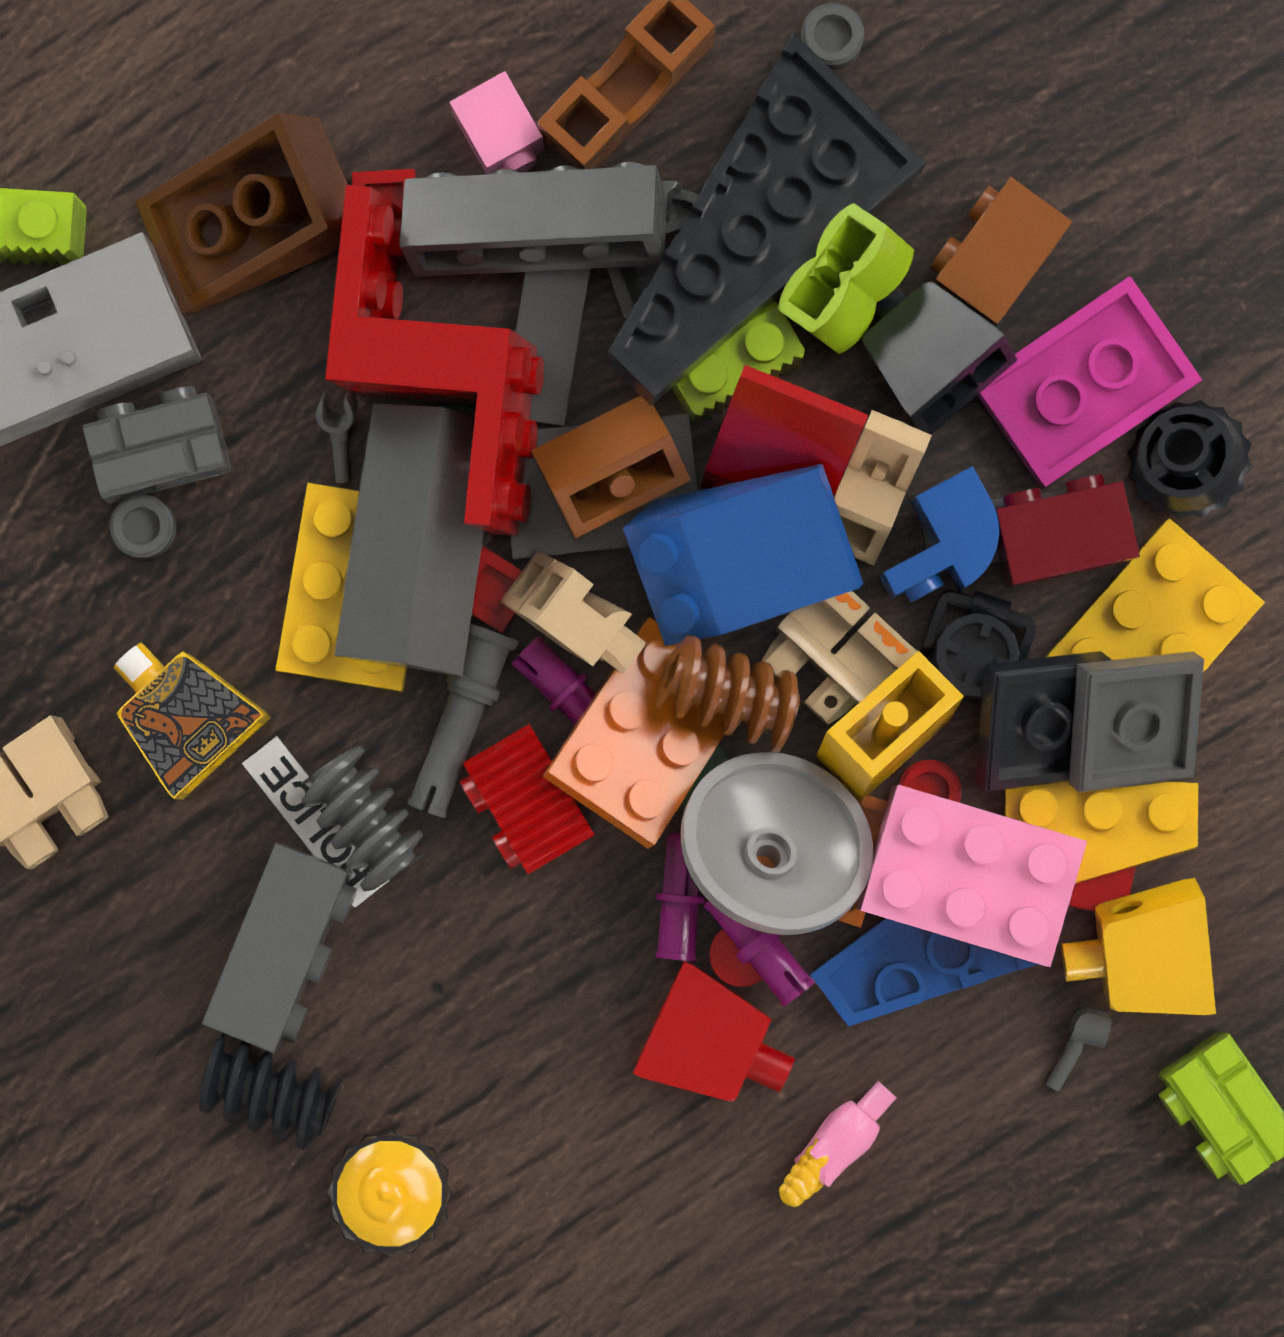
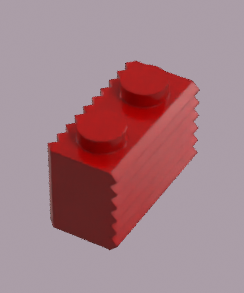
(534, 814)

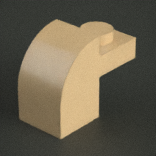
(877, 482)

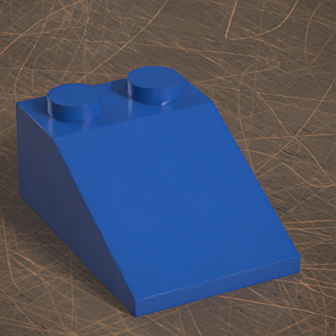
(741, 553)

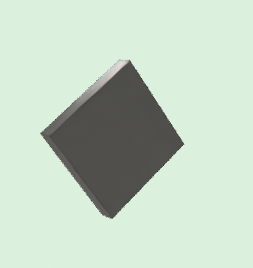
(1135, 721)

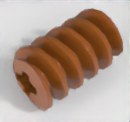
(731, 690)

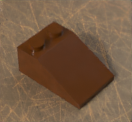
(247, 212)

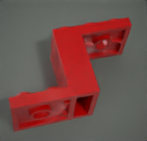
(433, 361)

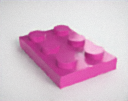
(1088, 382)

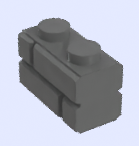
(156, 445)

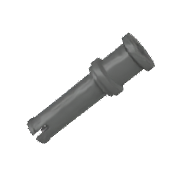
(461, 716)

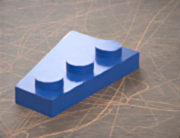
(901, 967)

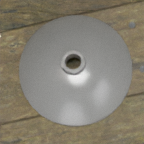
(793, 817)

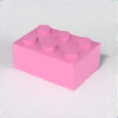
(972, 875)

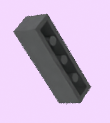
(534, 220)

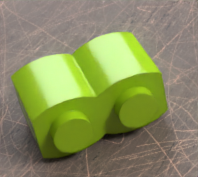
(853, 270)

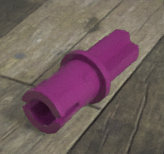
(554, 679)
(678, 906)

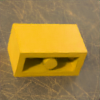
(889, 726)

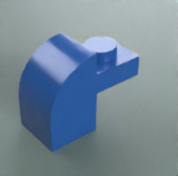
(963, 538)

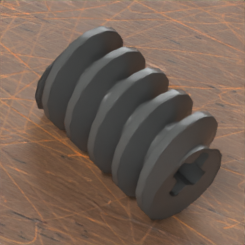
(362, 819)

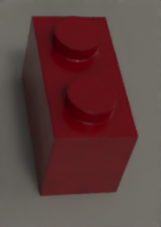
(1064, 532)

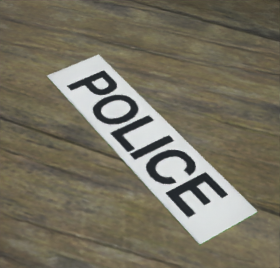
(281, 781)

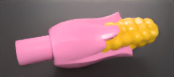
(836, 1145)

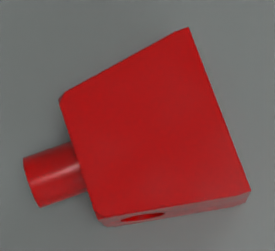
(710, 1040)

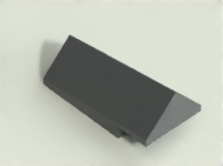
(409, 546)

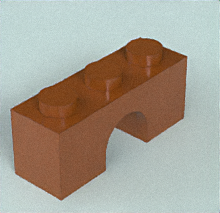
(644, 68)

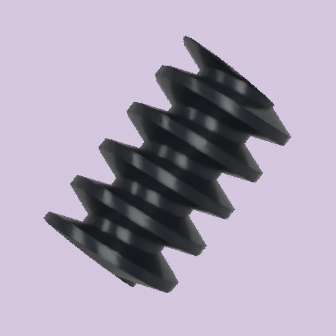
(267, 1093)

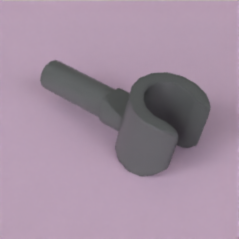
(337, 427)
(1086, 1027)

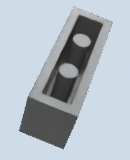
(280, 949)

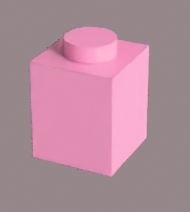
(498, 126)

